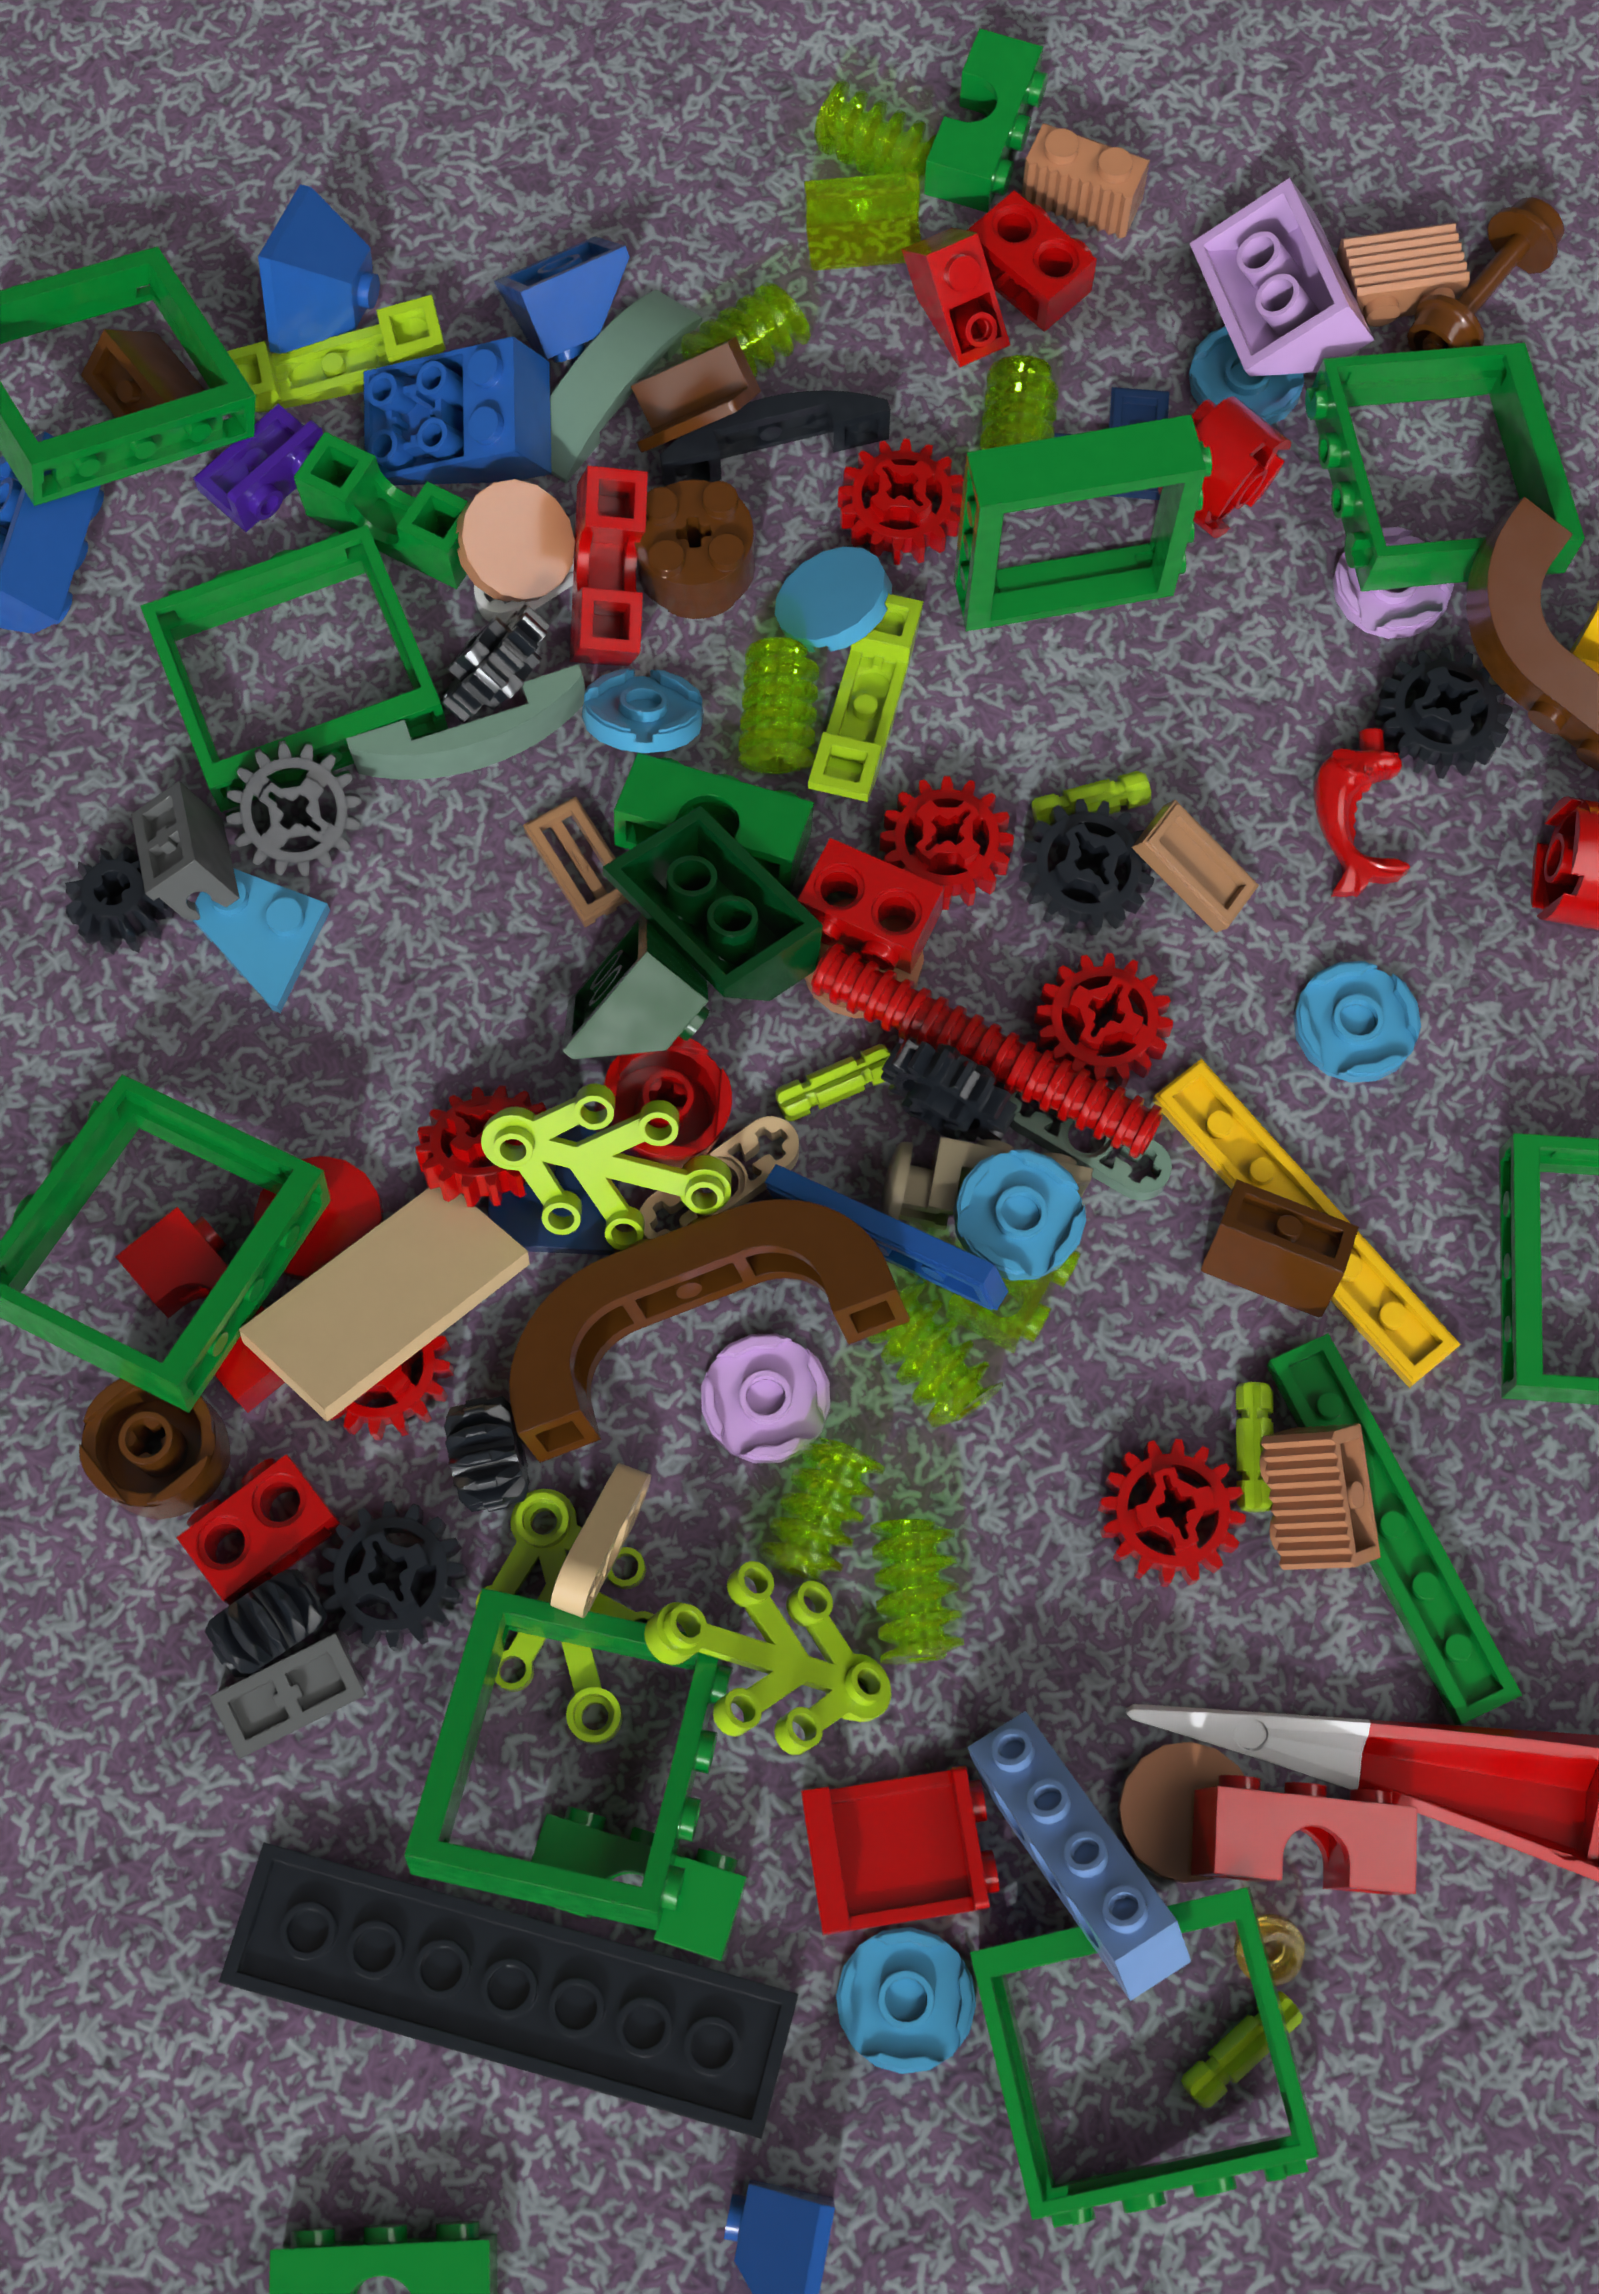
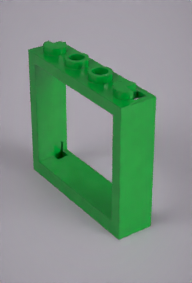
(1427, 375)
(136, 439)
(1067, 471)
(269, 584)
(1520, 1264)
(239, 1291)
(428, 1846)
(1143, 2185)

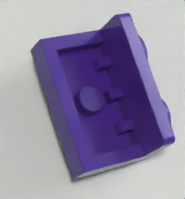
(258, 472)

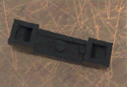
(775, 420)

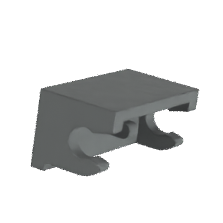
(183, 851)
(288, 1694)

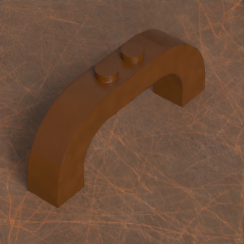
(1513, 634)
(678, 1273)

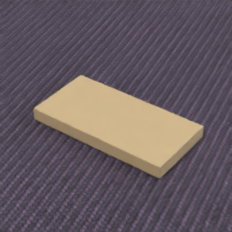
(383, 1299)

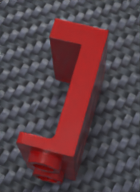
(898, 1850)

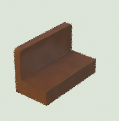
(136, 372)
(694, 392)
(1280, 1249)

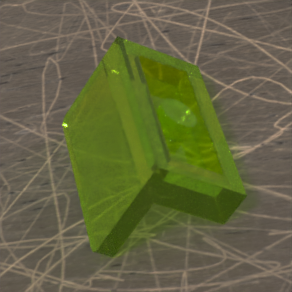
(861, 219)

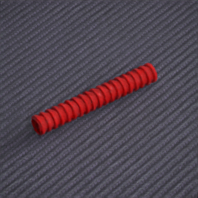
(1012, 1062)

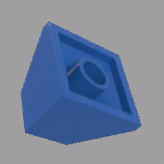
(314, 275)
(565, 296)
(780, 2237)

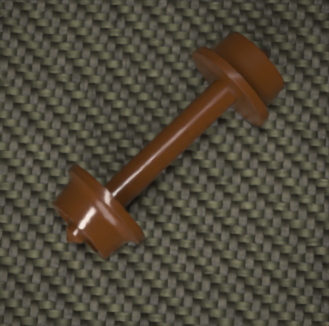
(1522, 238)

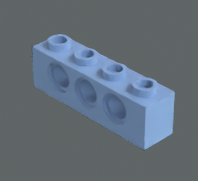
(1080, 1856)

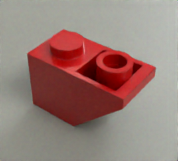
(957, 293)

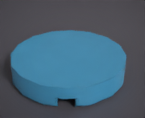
(1215, 379)
(833, 598)
(642, 711)
(1343, 1038)
(1020, 1214)
(866, 1999)

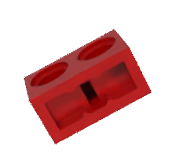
(1024, 254)
(879, 893)
(268, 1543)

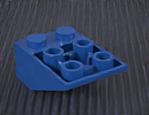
(461, 416)

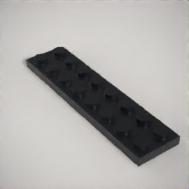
(511, 1989)

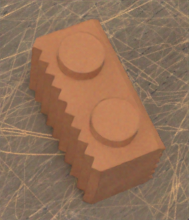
(1084, 180)
(1401, 268)
(1320, 1497)

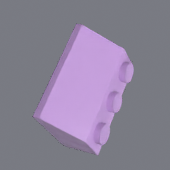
(1280, 286)

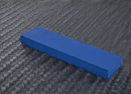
(902, 1243)

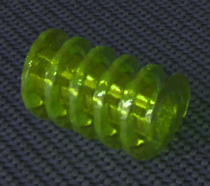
(866, 136)
(758, 324)
(1018, 402)
(778, 707)
(934, 1361)
(820, 1510)
(915, 1591)

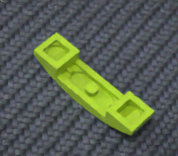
(339, 362)
(867, 704)

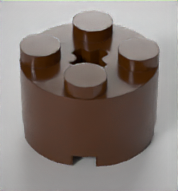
(696, 548)
(121, 1461)

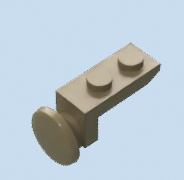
(930, 1194)

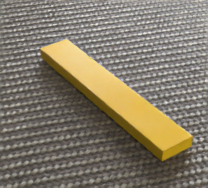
(1370, 1290)

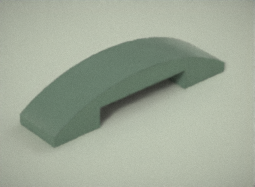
(606, 370)
(476, 744)

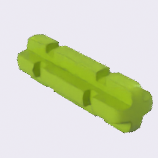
(1129, 790)
(832, 1083)
(1254, 1404)
(1234, 2056)

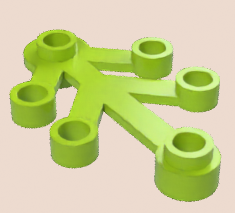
(600, 1160)
(552, 1553)
(779, 1657)

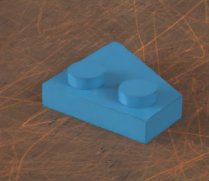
(264, 933)

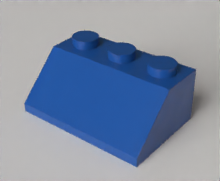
(40, 551)

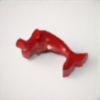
(1336, 791)

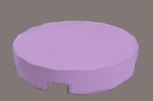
(1390, 611)
(771, 1421)

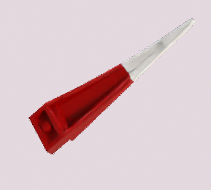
(1494, 1782)

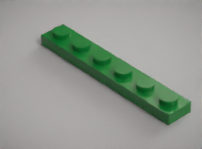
(1412, 1560)

